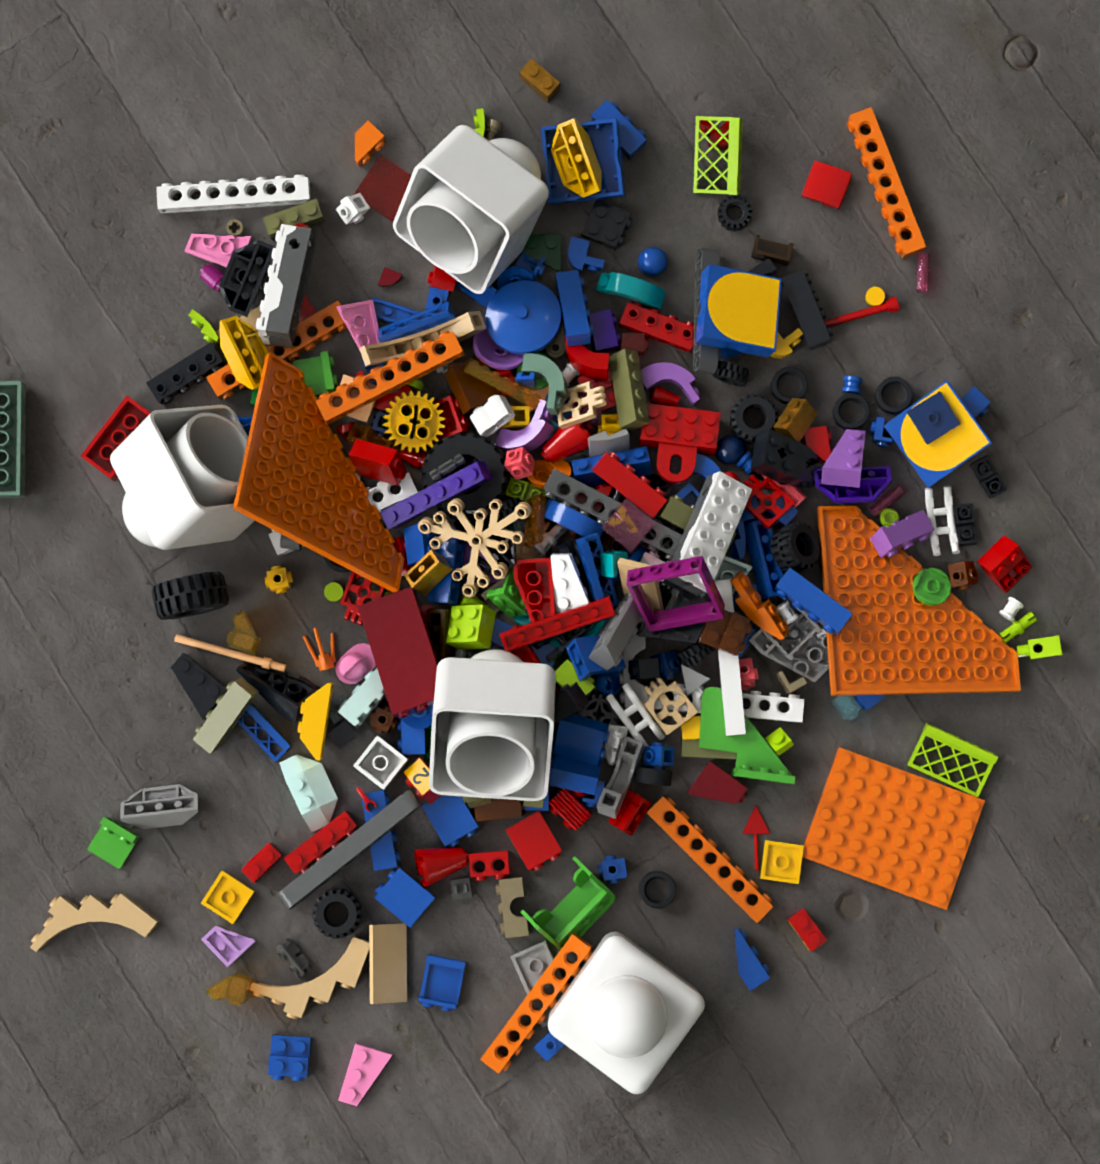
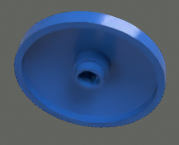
(523, 317)

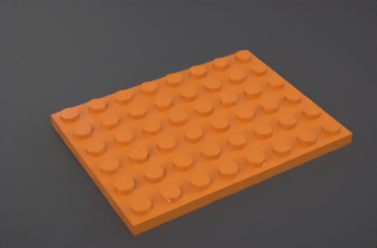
(892, 828)

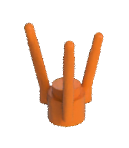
(325, 660)

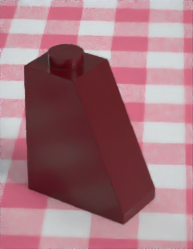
(717, 785)

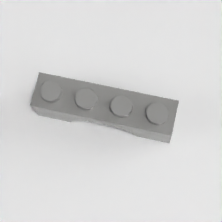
(636, 645)
(616, 790)

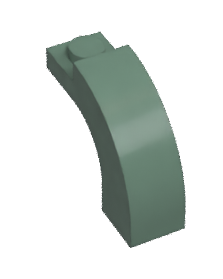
(549, 372)

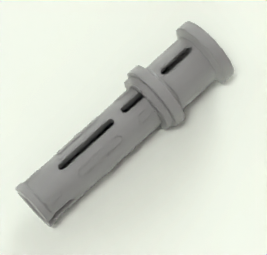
(549, 540)

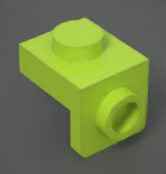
(779, 741)

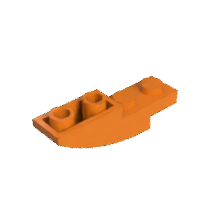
(761, 613)

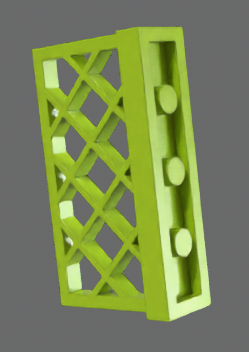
(734, 155)
(955, 743)

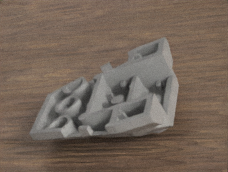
(802, 649)

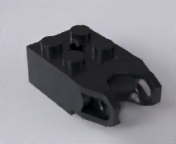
(783, 459)

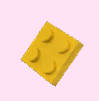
(781, 862)
(227, 897)

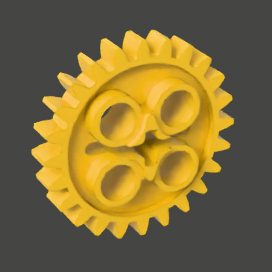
(396, 419)

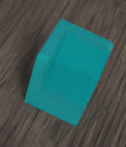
(609, 561)

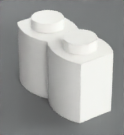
(492, 415)

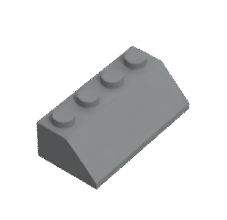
(617, 633)

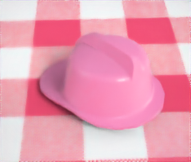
(355, 664)

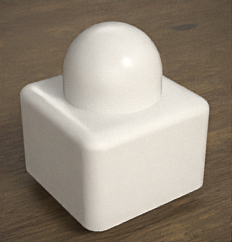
(472, 206)
(183, 477)
(492, 727)
(625, 1012)

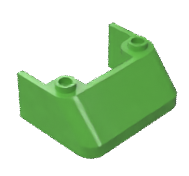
(576, 911)

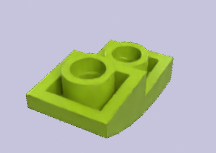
(479, 121)
(209, 333)
(523, 490)

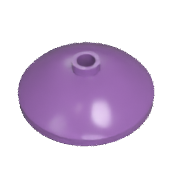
(492, 354)

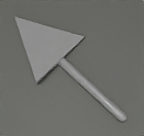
(693, 680)

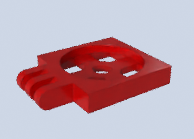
(756, 491)
(346, 601)

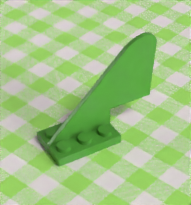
(754, 755)

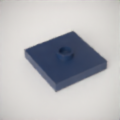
(933, 417)

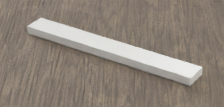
(730, 675)

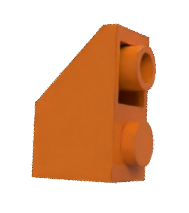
(367, 141)

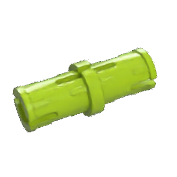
(1018, 627)

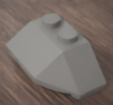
(159, 807)

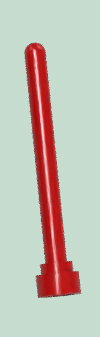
(889, 306)

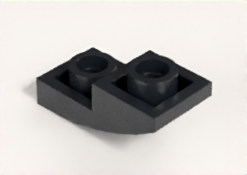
(988, 477)
(965, 524)

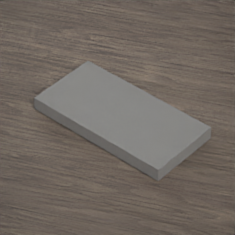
(530, 967)

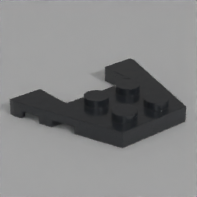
(685, 634)

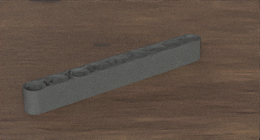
(349, 849)

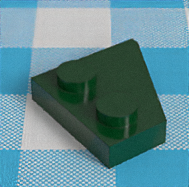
(545, 245)

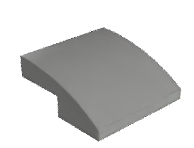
(602, 442)

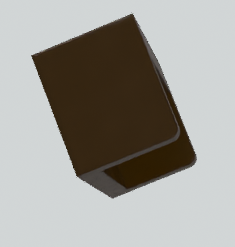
(775, 251)

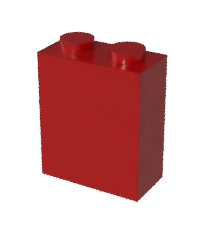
(377, 462)
(534, 841)

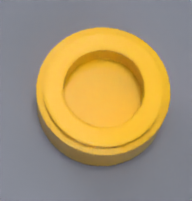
(875, 296)

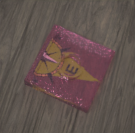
(628, 525)

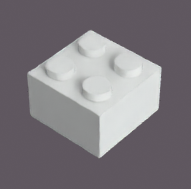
(381, 762)

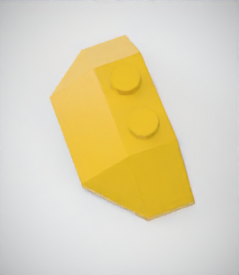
(576, 159)
(243, 350)
(315, 720)

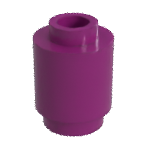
(211, 276)

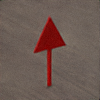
(755, 826)

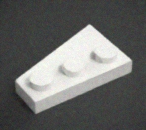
(567, 583)

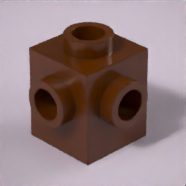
(962, 575)
(389, 724)

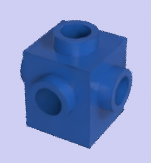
(655, 756)
(620, 871)

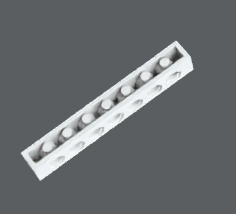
(242, 200)
(389, 499)
(794, 712)

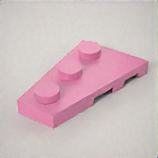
(215, 248)
(361, 322)
(361, 1073)

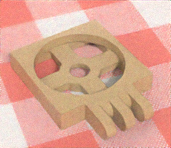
(595, 399)
(659, 693)

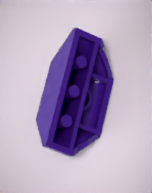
(872, 484)

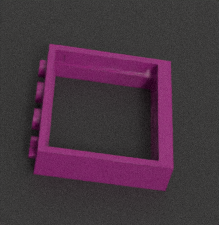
(677, 616)

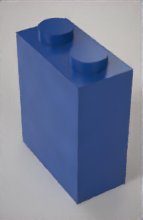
(581, 739)
(573, 774)
(451, 819)
(404, 896)

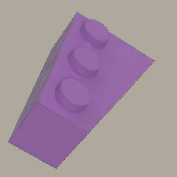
(845, 461)
(902, 534)

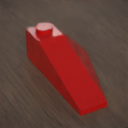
(536, 586)

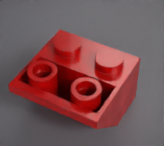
(1005, 563)

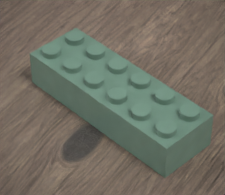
(12, 439)

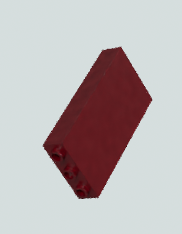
(401, 650)

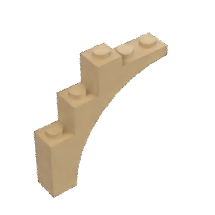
(462, 326)
(67, 914)
(297, 997)

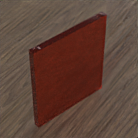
(384, 187)

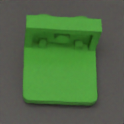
(318, 373)
(508, 597)

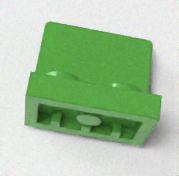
(113, 842)

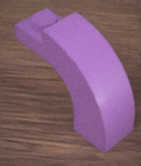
(672, 373)
(531, 436)

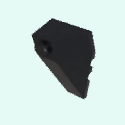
(279, 689)

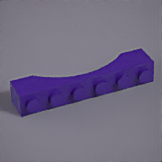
(447, 488)

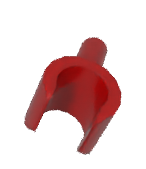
(365, 798)

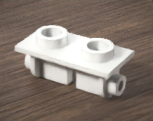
(615, 741)

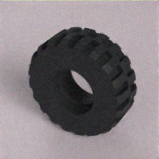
(472, 448)

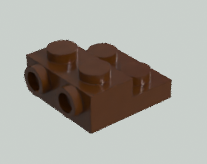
(726, 633)

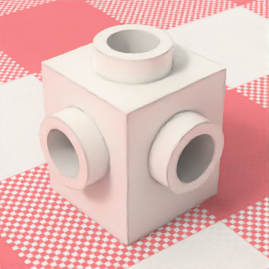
(352, 208)

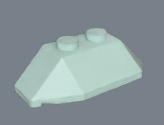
(310, 790)

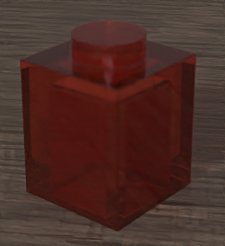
(634, 342)

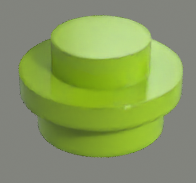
(888, 516)

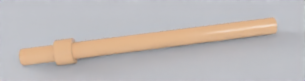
(265, 662)

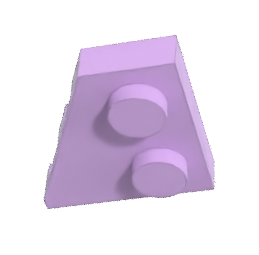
(226, 944)

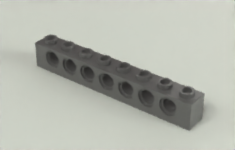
(610, 505)

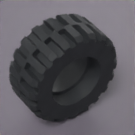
(190, 595)

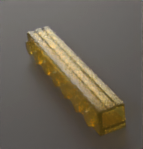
(502, 384)

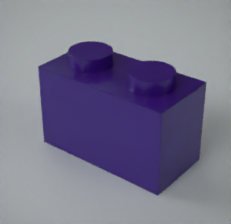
(604, 332)

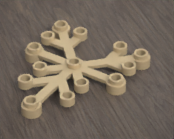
(494, 528)

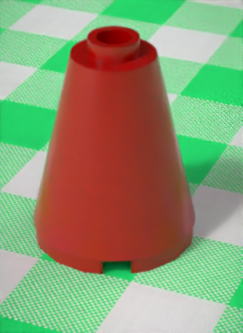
(565, 443)
(439, 863)

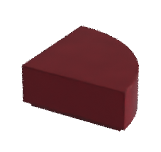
(389, 277)

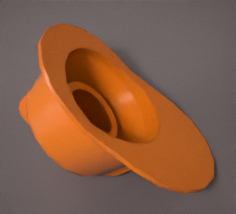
(543, 470)

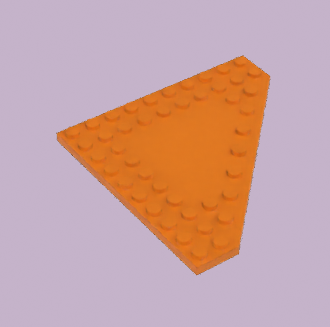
(305, 485)
(892, 637)

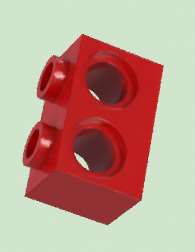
(489, 859)

